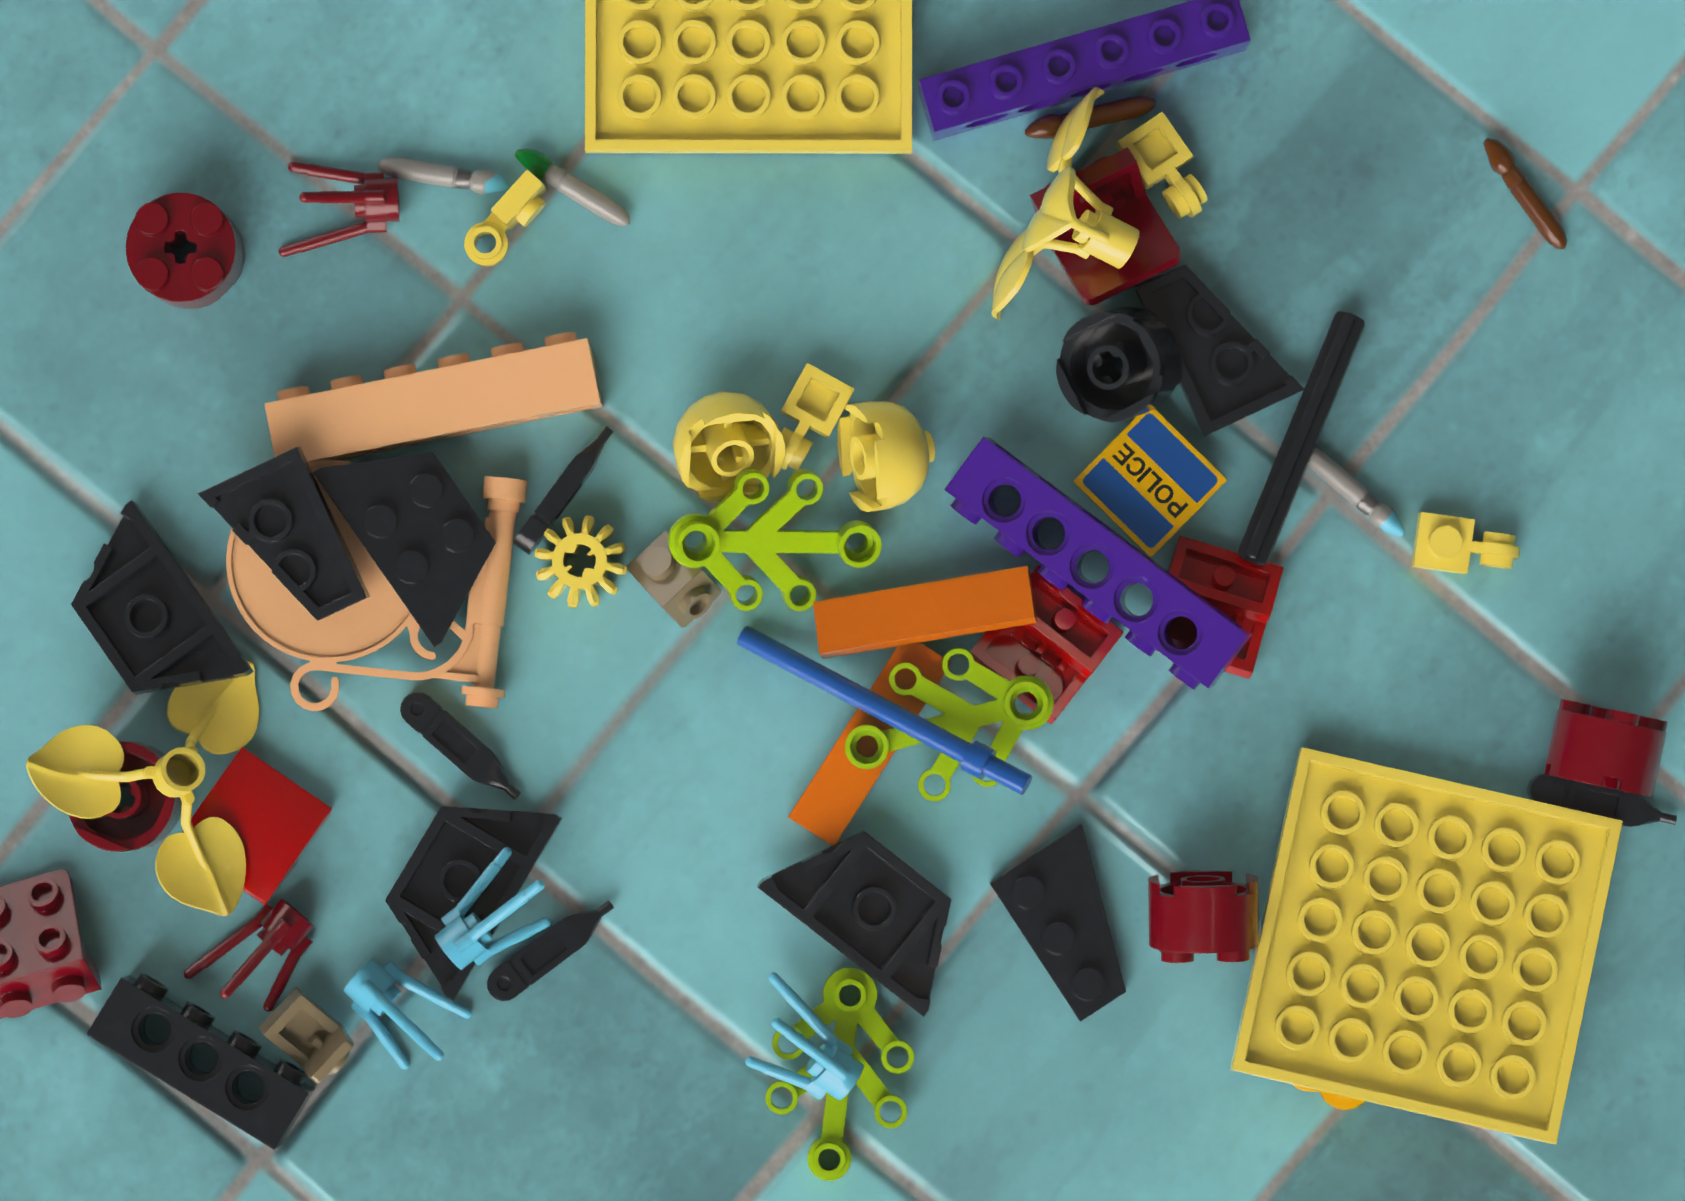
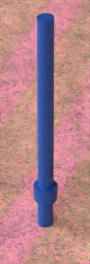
(975, 757)

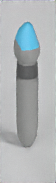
(443, 175)
(1355, 493)

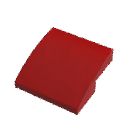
(1231, 585)
(1057, 649)
(270, 816)

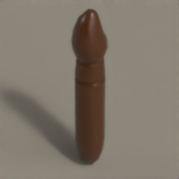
(1101, 115)
(1504, 163)

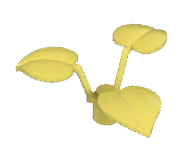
(1096, 232)
(82, 777)

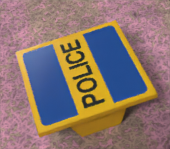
(1150, 481)

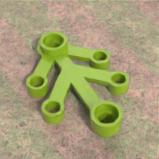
(764, 539)
(959, 717)
(868, 1082)

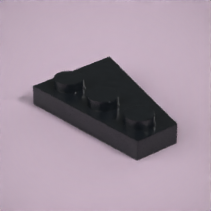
(1222, 365)
(291, 528)
(1065, 922)

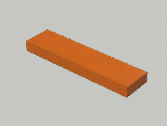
(924, 612)
(838, 784)

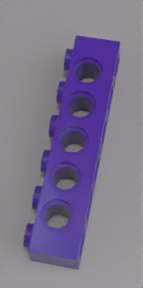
(1078, 63)
(994, 467)

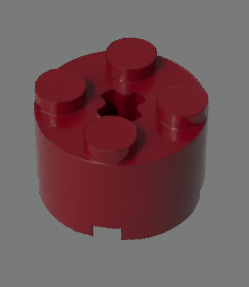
(162, 228)
(1606, 747)
(137, 824)
(1203, 916)

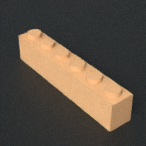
(437, 402)

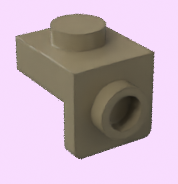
(678, 589)
(308, 1035)

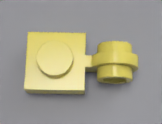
(1159, 156)
(517, 205)
(816, 405)
(1447, 542)

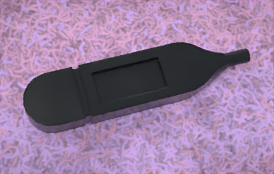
(560, 494)
(455, 742)
(1596, 800)
(544, 953)

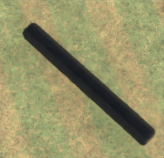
(1301, 438)

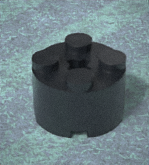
(1148, 357)

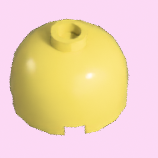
(722, 438)
(885, 452)

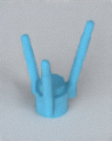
(466, 938)
(376, 992)
(830, 1066)

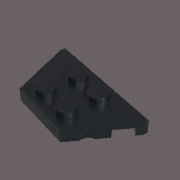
(414, 531)
(152, 614)
(447, 865)
(870, 912)

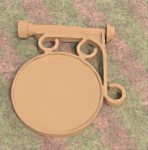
(383, 616)

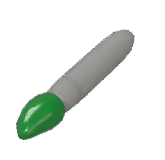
(573, 187)

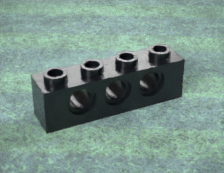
(122, 1029)

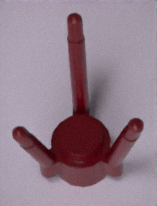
(374, 198)
(281, 930)

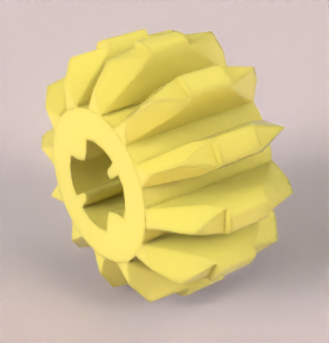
(571, 546)

